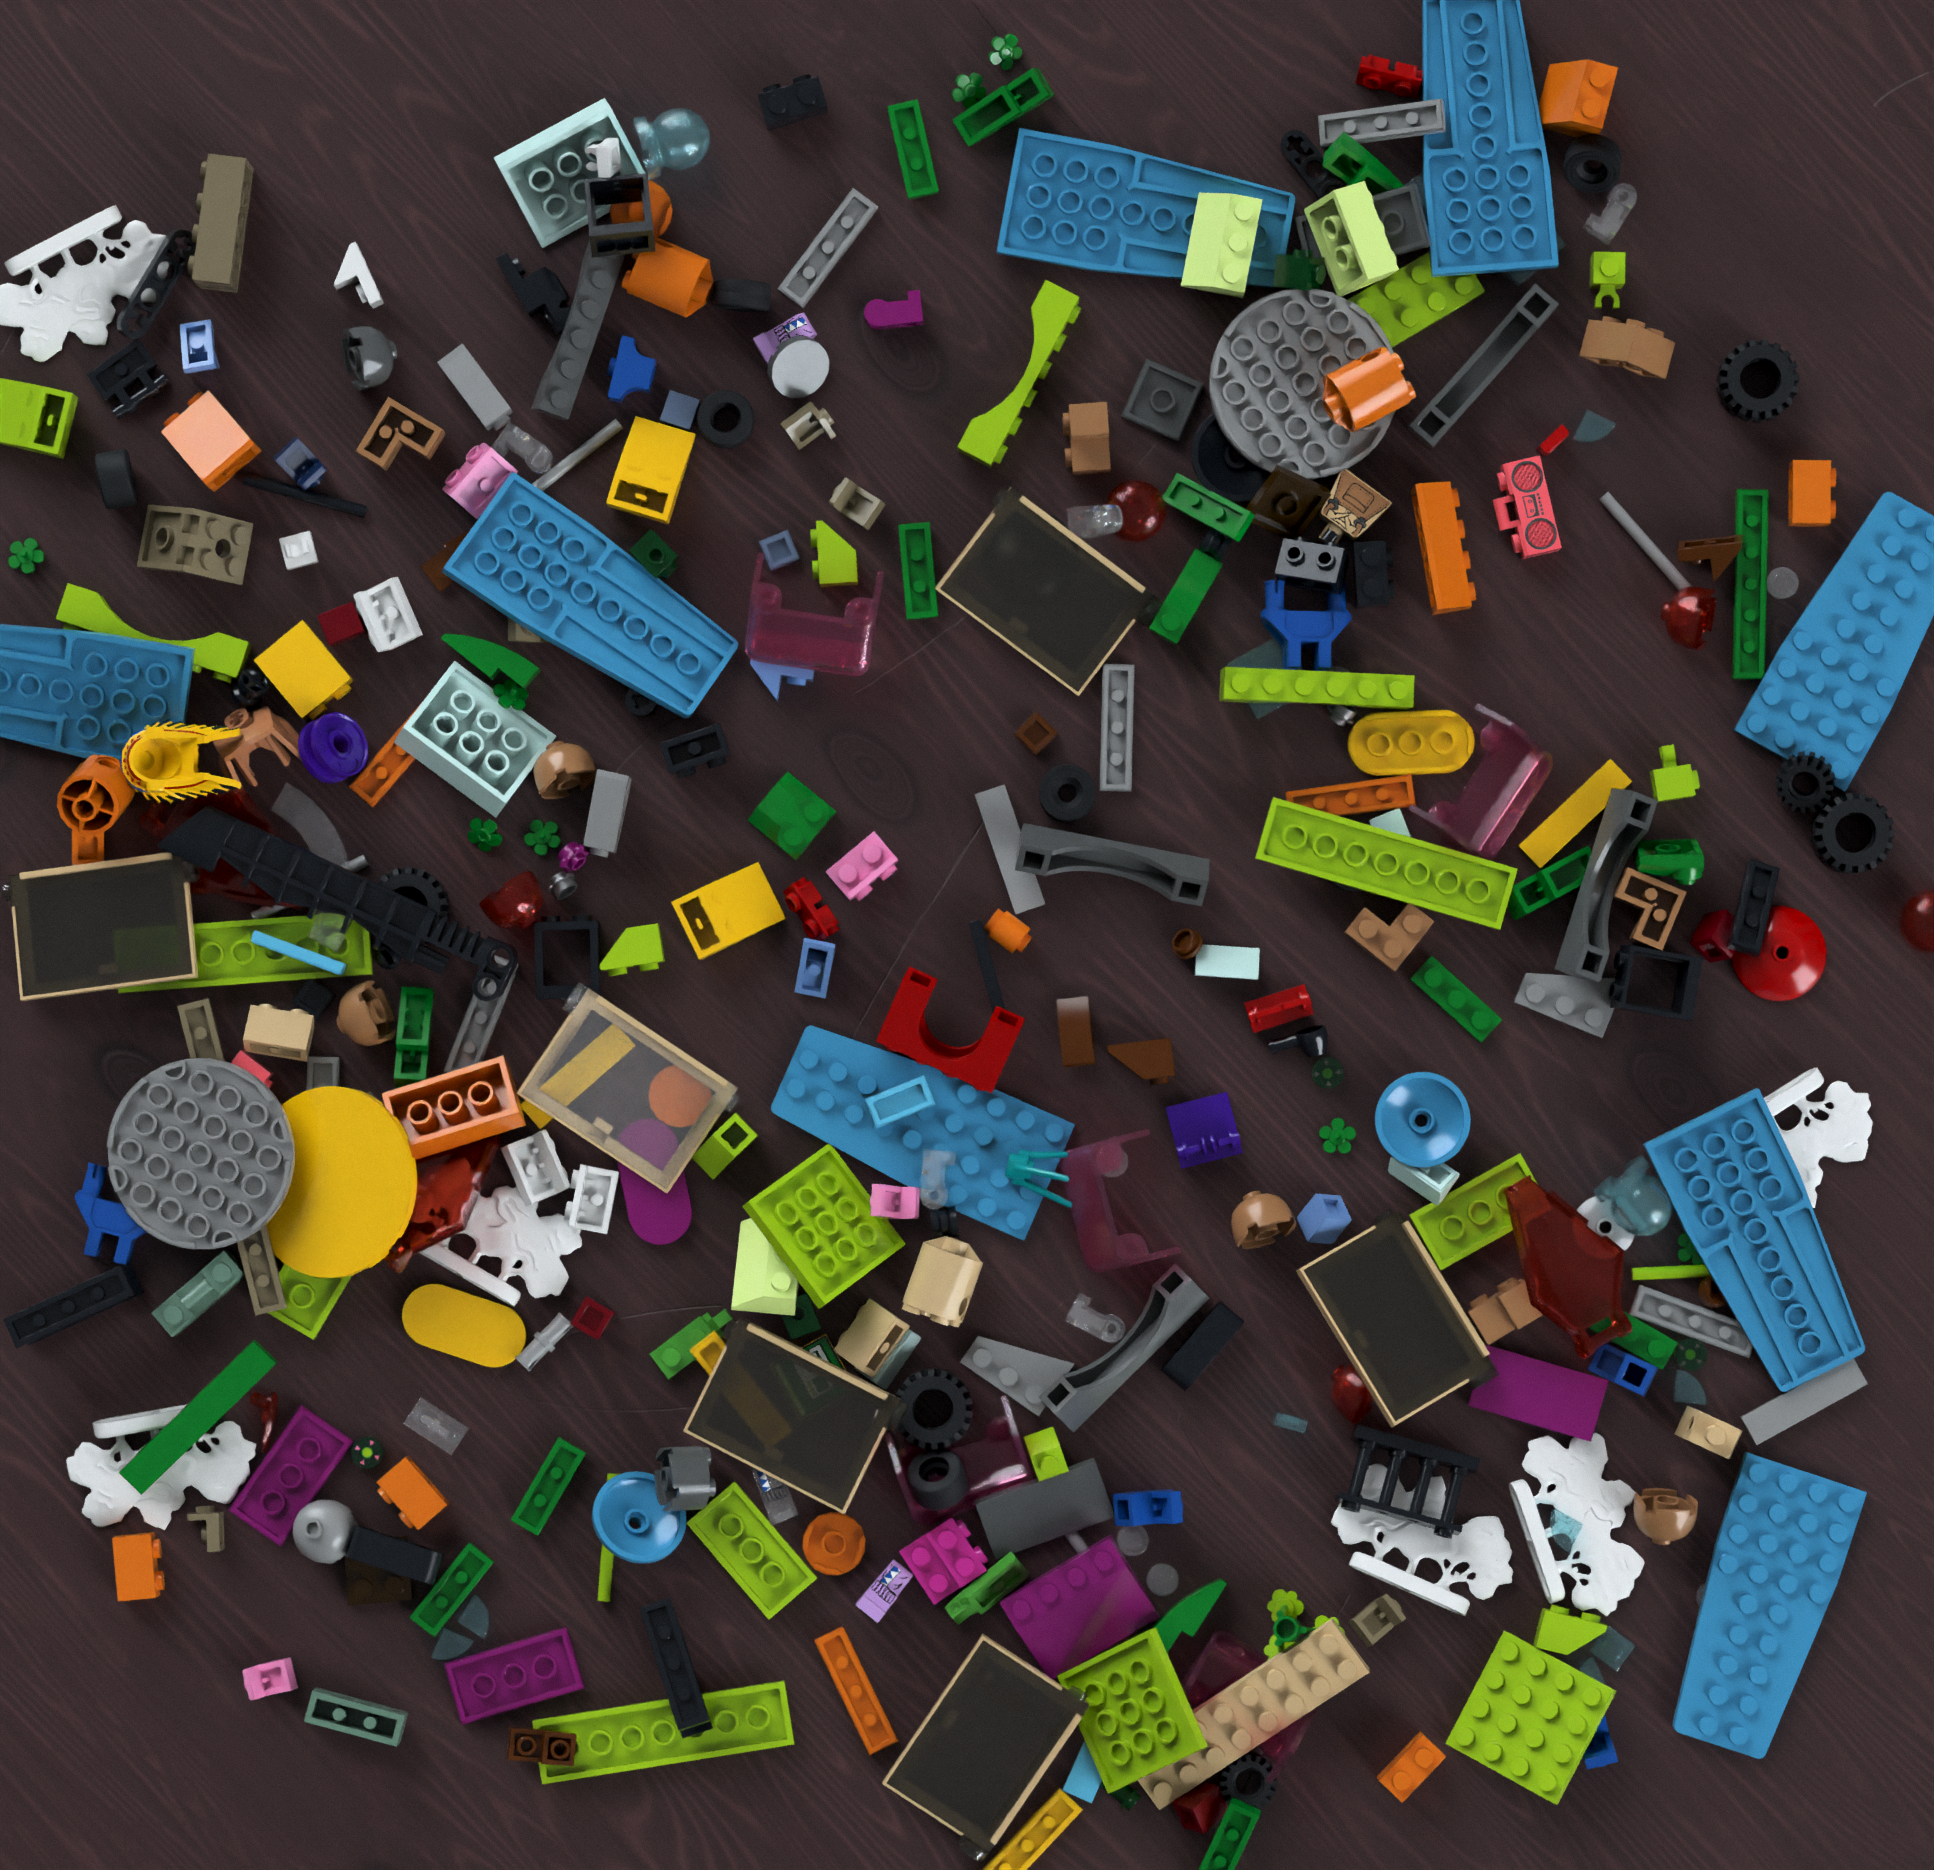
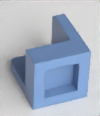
(1324, 1218)

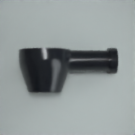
(1311, 1040)

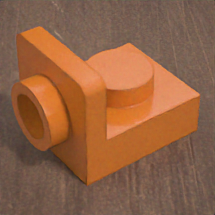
(87, 848)

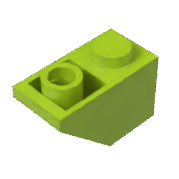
(835, 560)
(635, 947)
(724, 1145)
(1565, 1632)

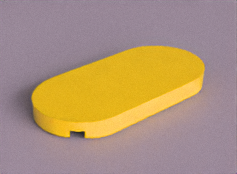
(1410, 743)
(464, 1325)

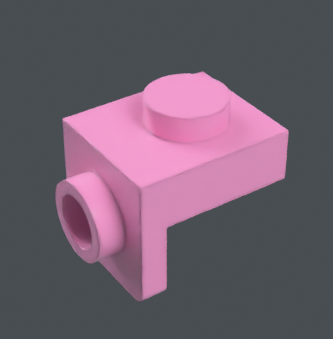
(895, 1202)
(269, 1678)

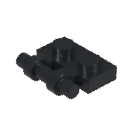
(121, 371)

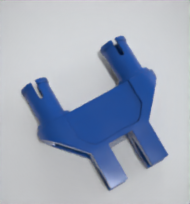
(1304, 628)
(105, 1217)

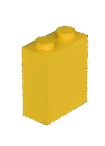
(304, 671)

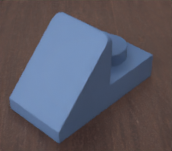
(198, 347)
(772, 674)
(815, 968)

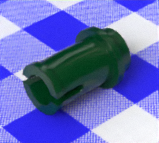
(1125, 1796)

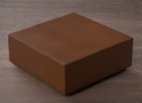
(1036, 733)

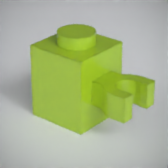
(1607, 274)
(1673, 781)
(1046, 1454)

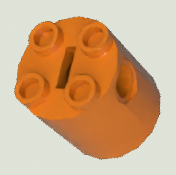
(670, 278)
(1366, 389)
(94, 795)

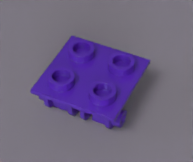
(1204, 1130)

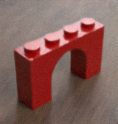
(908, 1033)

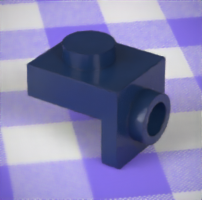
(300, 464)

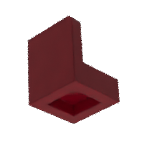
(341, 624)
(1713, 936)
(592, 1318)
(1200, 1807)

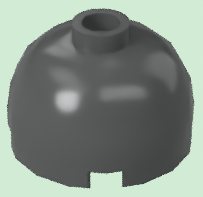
(368, 355)

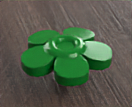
(1005, 51)
(969, 89)
(25, 555)
(511, 695)
(484, 834)
(542, 837)
(1337, 1136)
(1688, 1250)

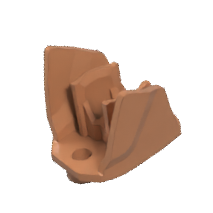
(257, 729)

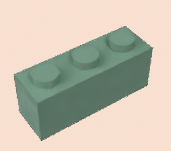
(356, 1716)

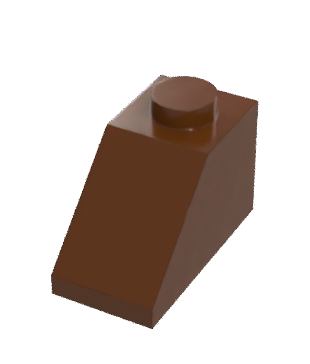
(1146, 1059)

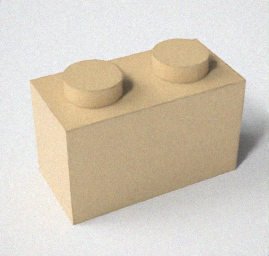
(279, 1032)
(871, 1338)

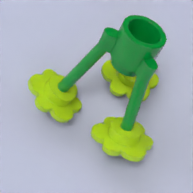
(1286, 1626)

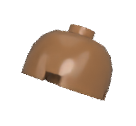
(563, 768)
(366, 1015)
(1259, 1219)
(1664, 1515)

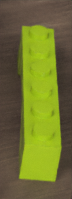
(989, 431)
(91, 612)
(1316, 687)

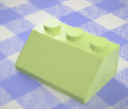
(1351, 238)
(1221, 243)
(761, 1276)

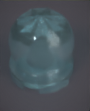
(673, 140)
(1637, 1199)

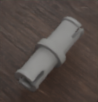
(544, 1341)

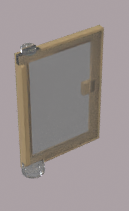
(627, 1089)

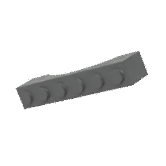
(570, 359)
(1482, 367)
(1055, 851)
(1586, 938)
(1083, 1391)

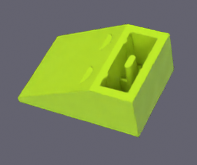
(36, 417)

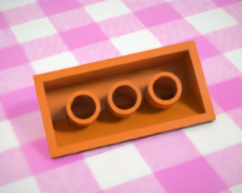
(1441, 547)

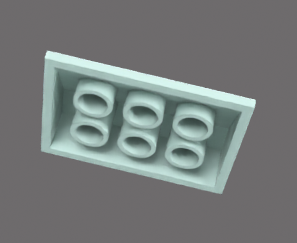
(551, 169)
(473, 739)

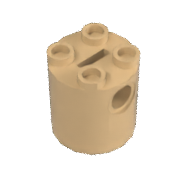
(943, 1281)

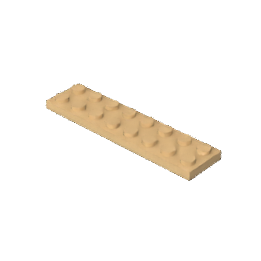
(1261, 1707)

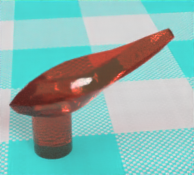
(269, 1406)

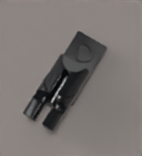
(538, 292)

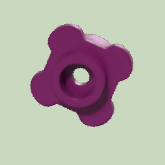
(572, 856)

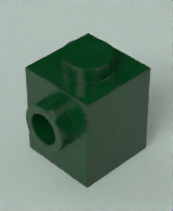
(1299, 270)
(655, 555)
(805, 1318)

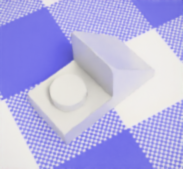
(355, 269)

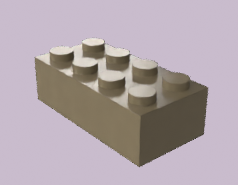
(221, 222)

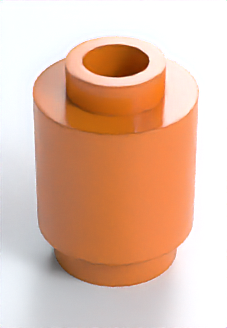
(1008, 931)

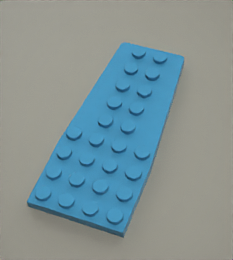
(1490, 168)
(1122, 209)
(589, 597)
(1850, 645)
(88, 688)
(827, 1097)
(1759, 1237)
(1763, 1601)

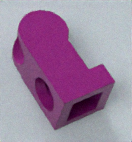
(895, 314)

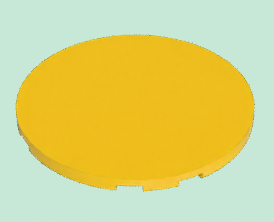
(348, 1184)

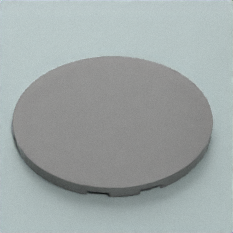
(1271, 382)
(201, 1153)

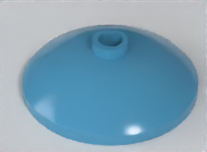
(1442, 1107)
(634, 1499)

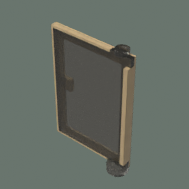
(1046, 591)
(103, 925)
(1397, 1318)
(793, 1414)
(986, 1745)

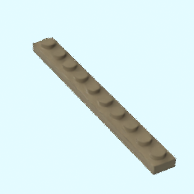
(256, 1250)

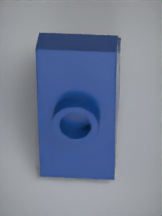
(629, 371)

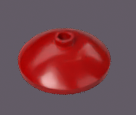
(1796, 973)

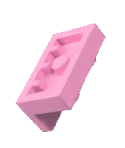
(478, 479)
(862, 867)

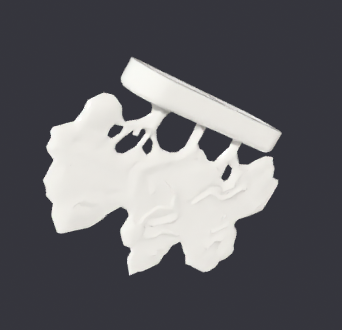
(78, 295)
(1838, 1137)
(513, 1233)
(111, 1496)
(1590, 1501)
(1478, 1544)

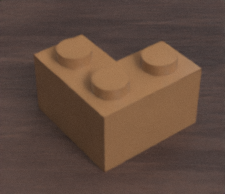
(1627, 346)
(397, 427)
(1089, 438)
(1657, 903)
(1389, 943)
(1502, 1311)

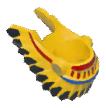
(164, 761)

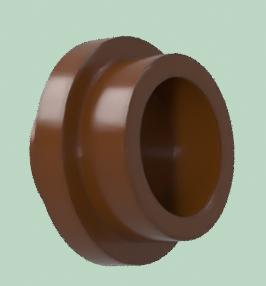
(1187, 943)

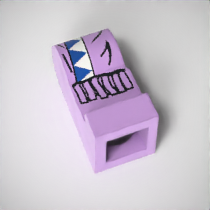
(795, 326)
(884, 1590)

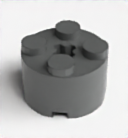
(684, 1478)

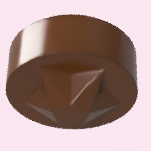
(1710, 1294)

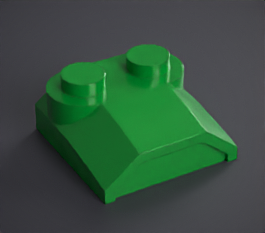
(791, 815)
(1670, 857)

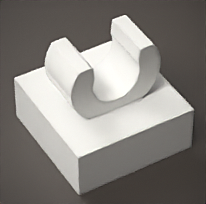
(607, 157)
(298, 550)

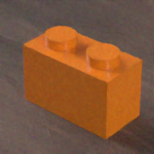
(1811, 493)
(411, 1493)
(137, 1566)
(1411, 1767)

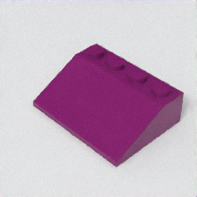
(1079, 1607)

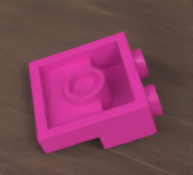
(944, 1559)

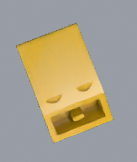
(651, 470)
(728, 910)

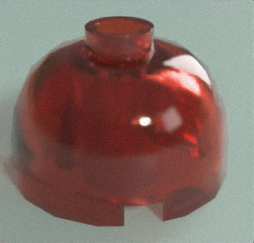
(1141, 509)
(1689, 616)
(515, 902)
(1917, 921)
(1350, 1394)

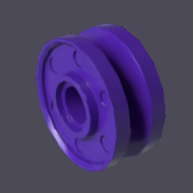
(333, 747)

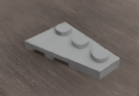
(1568, 1000)
(1015, 1370)

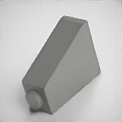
(476, 388)
(606, 812)

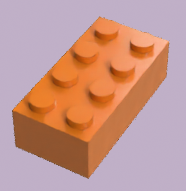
(457, 1107)

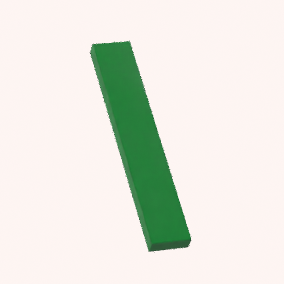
(1750, 585)
(198, 1416)

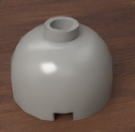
(323, 1530)

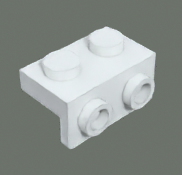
(387, 615)
(536, 1167)
(592, 1198)

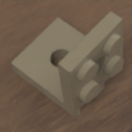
(192, 543)

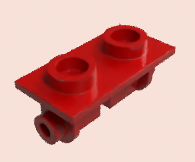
(1402, 81)
(801, 898)
(1279, 1008)

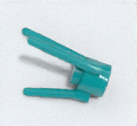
(1021, 1168)

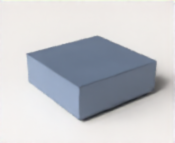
(680, 410)
(779, 550)

